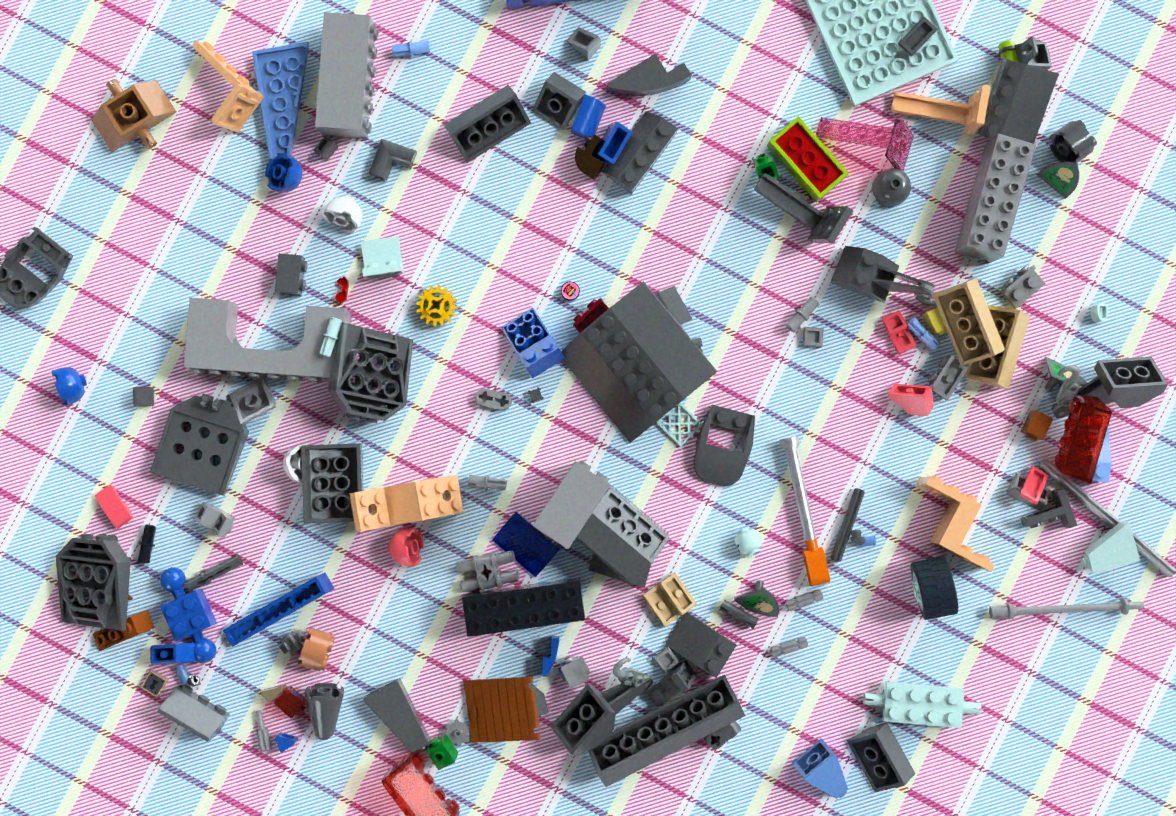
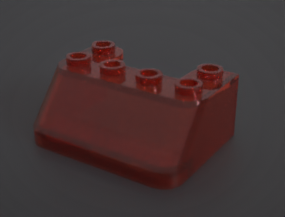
(415, 790)

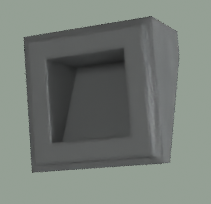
(143, 396)

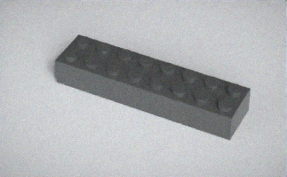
(666, 730)

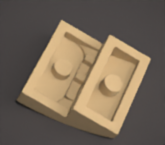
(669, 599)

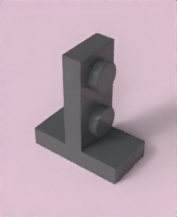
(1051, 514)
(673, 683)

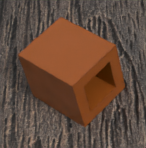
(1036, 426)

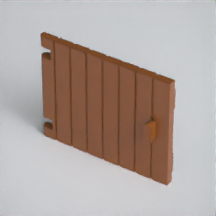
(501, 709)

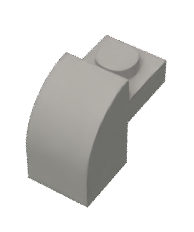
(215, 519)

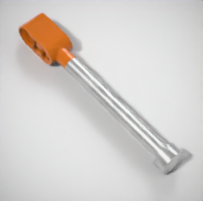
(813, 557)

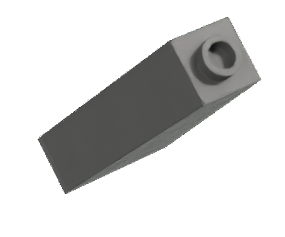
(398, 713)

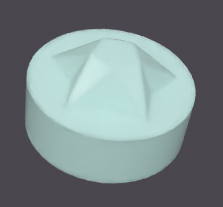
(1099, 312)

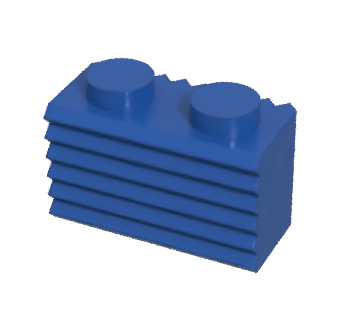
(172, 653)

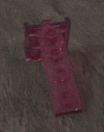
(895, 139)

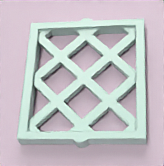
(679, 423)

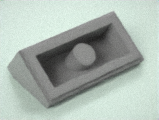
(1016, 487)

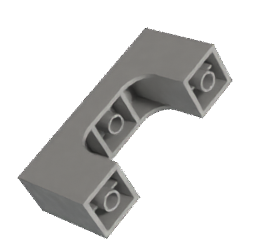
(215, 347)
(572, 504)

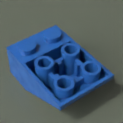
(533, 342)

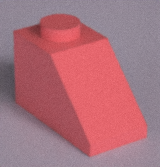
(913, 398)

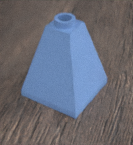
(822, 769)

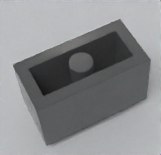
(290, 274)

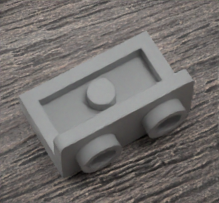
(947, 377)

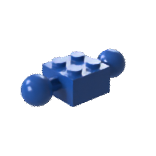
(188, 614)

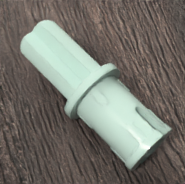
(330, 336)

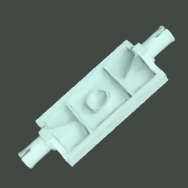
(922, 704)

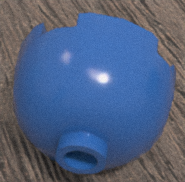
(283, 173)
(69, 384)

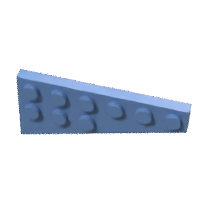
(280, 81)

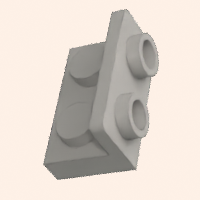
(1022, 287)

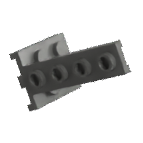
(824, 225)

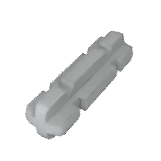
(804, 600)
(789, 647)

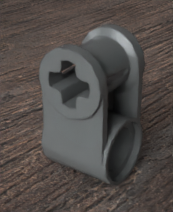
(723, 735)

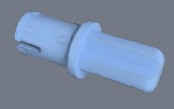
(411, 48)
(923, 334)

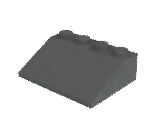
(1018, 101)
(328, 479)

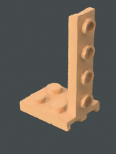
(240, 101)
(970, 114)

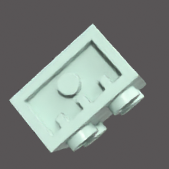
(382, 258)

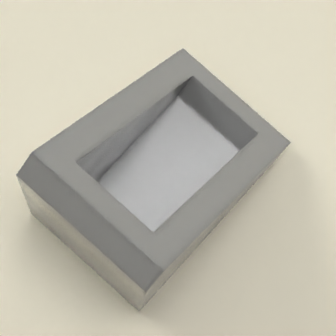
(585, 42)

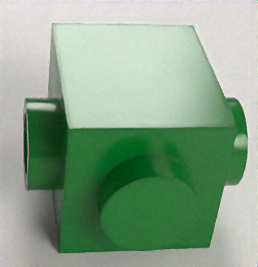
(765, 164)
(442, 752)

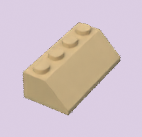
(969, 322)
(999, 369)

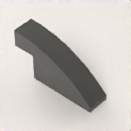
(649, 79)

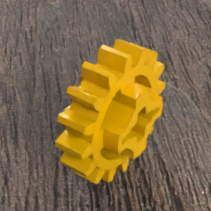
(443, 300)

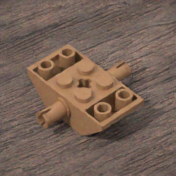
(148, 107)

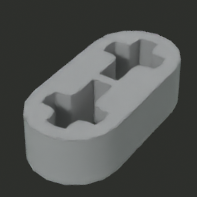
(495, 394)

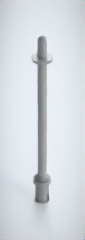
(1011, 611)

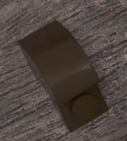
(586, 161)

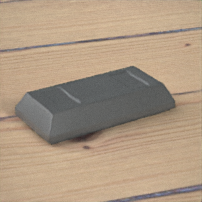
(917, 36)

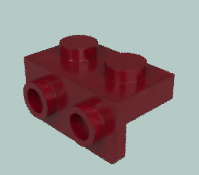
(595, 310)

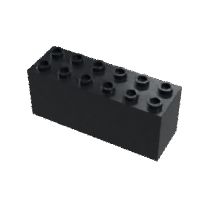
(523, 607)

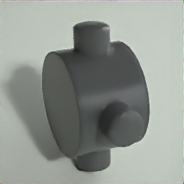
(535, 395)

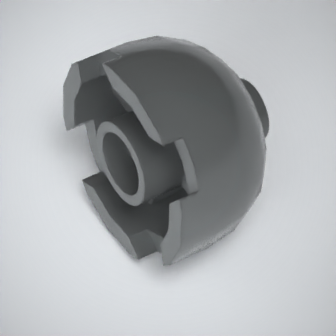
(891, 187)

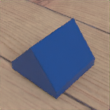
(285, 741)

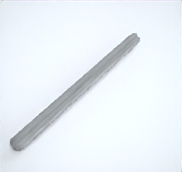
(1104, 515)

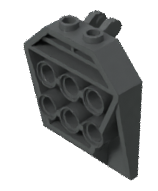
(357, 399)
(185, 467)
(94, 582)

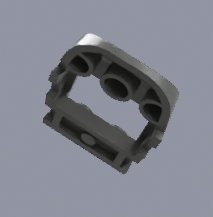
(18, 284)
(719, 464)

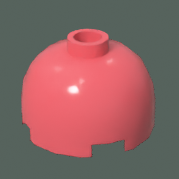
(406, 546)

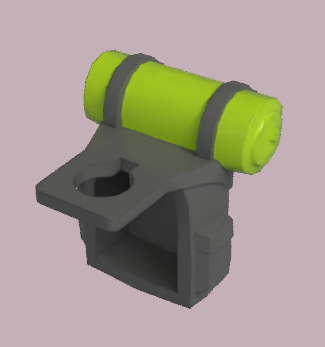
(1030, 52)

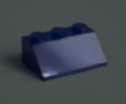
(529, 544)

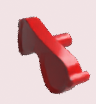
(344, 284)

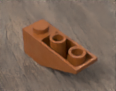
(135, 626)

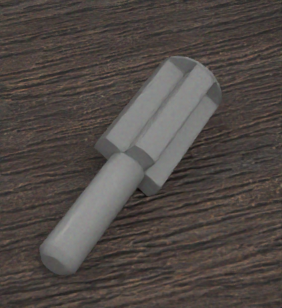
(262, 733)

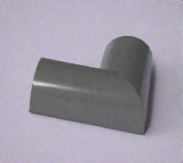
(387, 155)

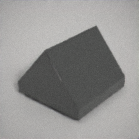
(326, 148)

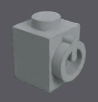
(574, 671)

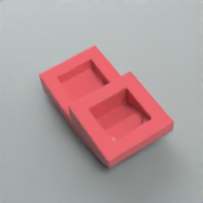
(898, 332)
(113, 506)

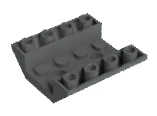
(619, 539)

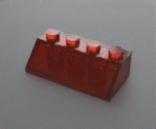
(1083, 437)

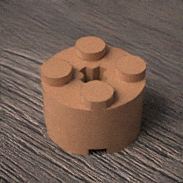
(315, 648)

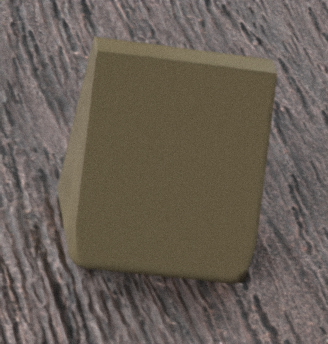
(272, 693)

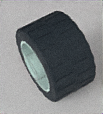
(934, 588)

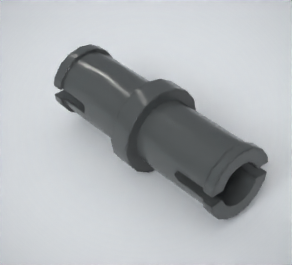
(738, 614)

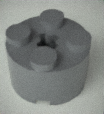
(1072, 142)

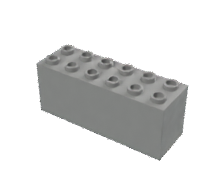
(346, 75)
(995, 198)

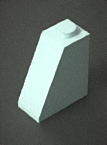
(1112, 549)

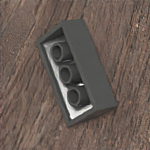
(487, 123)
(641, 151)

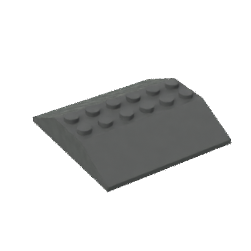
(637, 361)

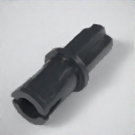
(147, 544)

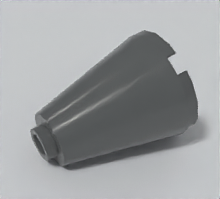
(324, 708)

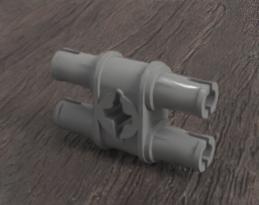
(486, 580)

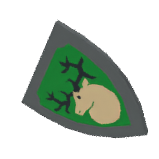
(1061, 177)
(1054, 368)
(759, 601)

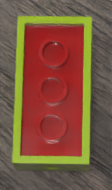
(807, 159)

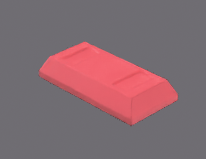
(1034, 485)

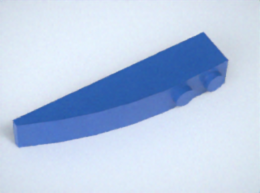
(278, 609)

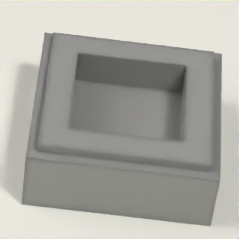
(813, 337)
(666, 659)

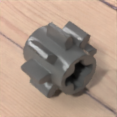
(291, 643)

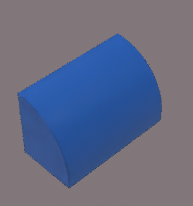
(588, 117)
(612, 143)

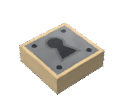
(154, 683)

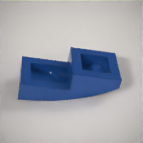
(548, 660)

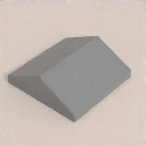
(252, 400)

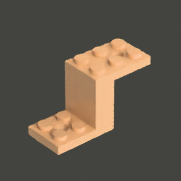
(406, 503)
(956, 522)

